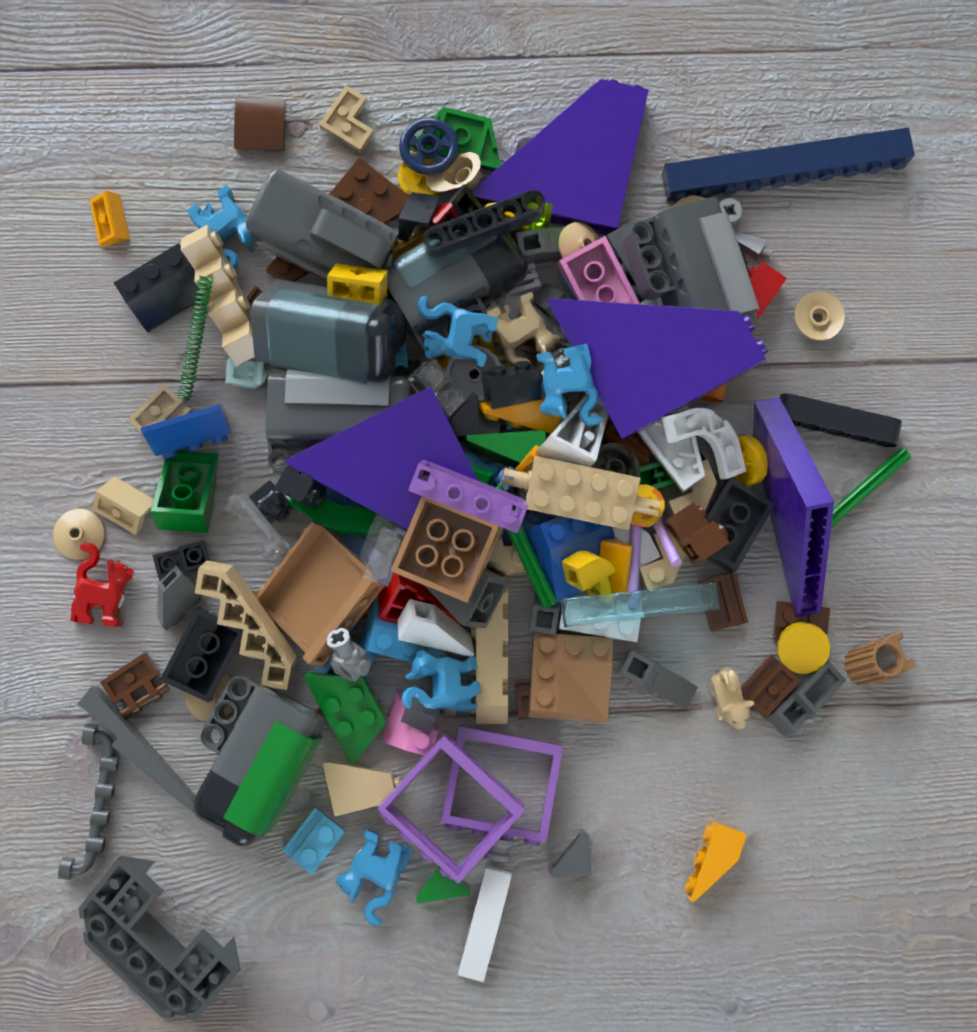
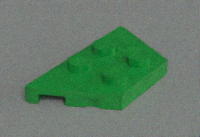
(473, 134)
(349, 709)

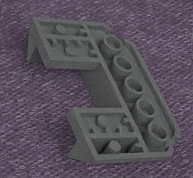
(145, 953)

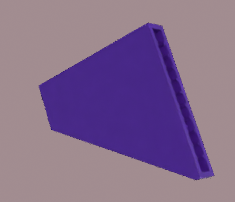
(578, 158)
(657, 357)
(380, 456)
(801, 506)

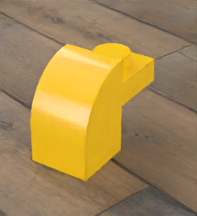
(588, 572)

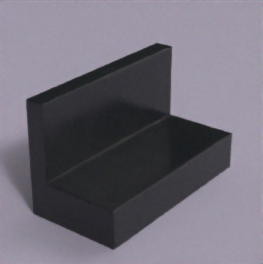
(416, 212)

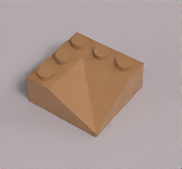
(446, 549)
(570, 677)

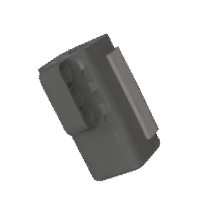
(316, 228)
(691, 260)
(314, 407)

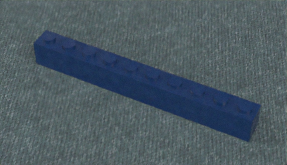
(788, 164)

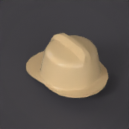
(463, 171)

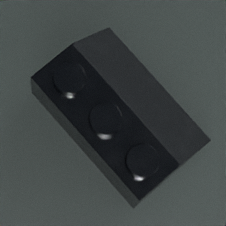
(160, 288)
(202, 655)

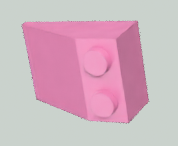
(597, 275)

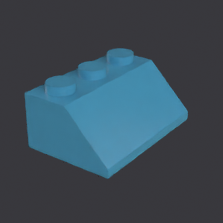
(382, 638)

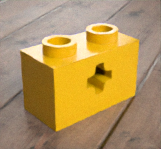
(357, 283)

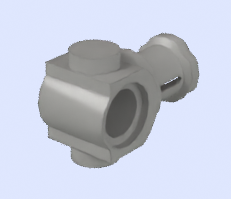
(347, 658)

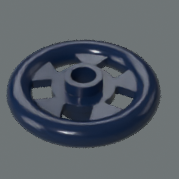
(415, 162)

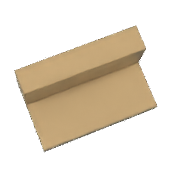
(122, 504)

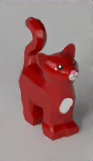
(100, 594)

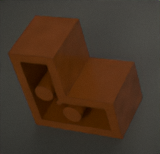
(695, 534)

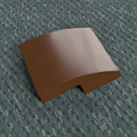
(259, 124)

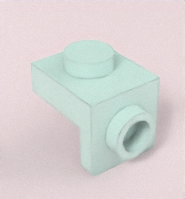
(246, 375)

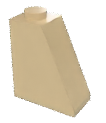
(356, 786)

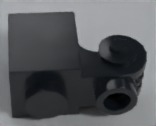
(271, 502)

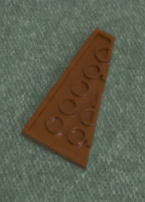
(363, 190)

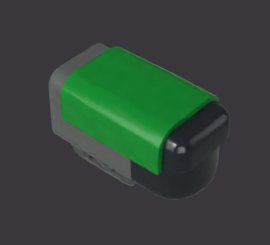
(258, 761)

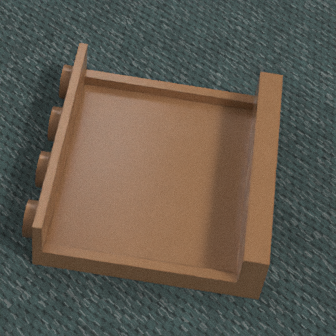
(317, 591)

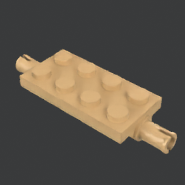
(581, 492)

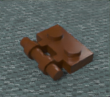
(131, 678)

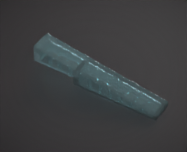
(639, 604)

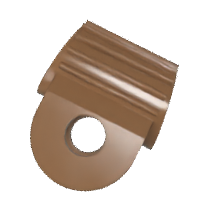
(863, 666)

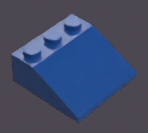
(187, 431)
(560, 539)

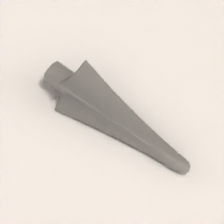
(753, 245)

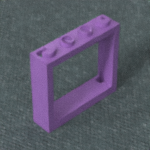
(468, 496)
(483, 827)
(428, 848)

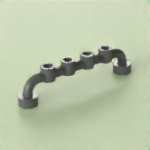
(99, 816)

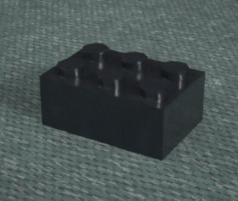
(742, 515)

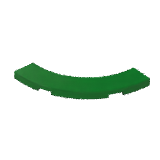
(337, 517)

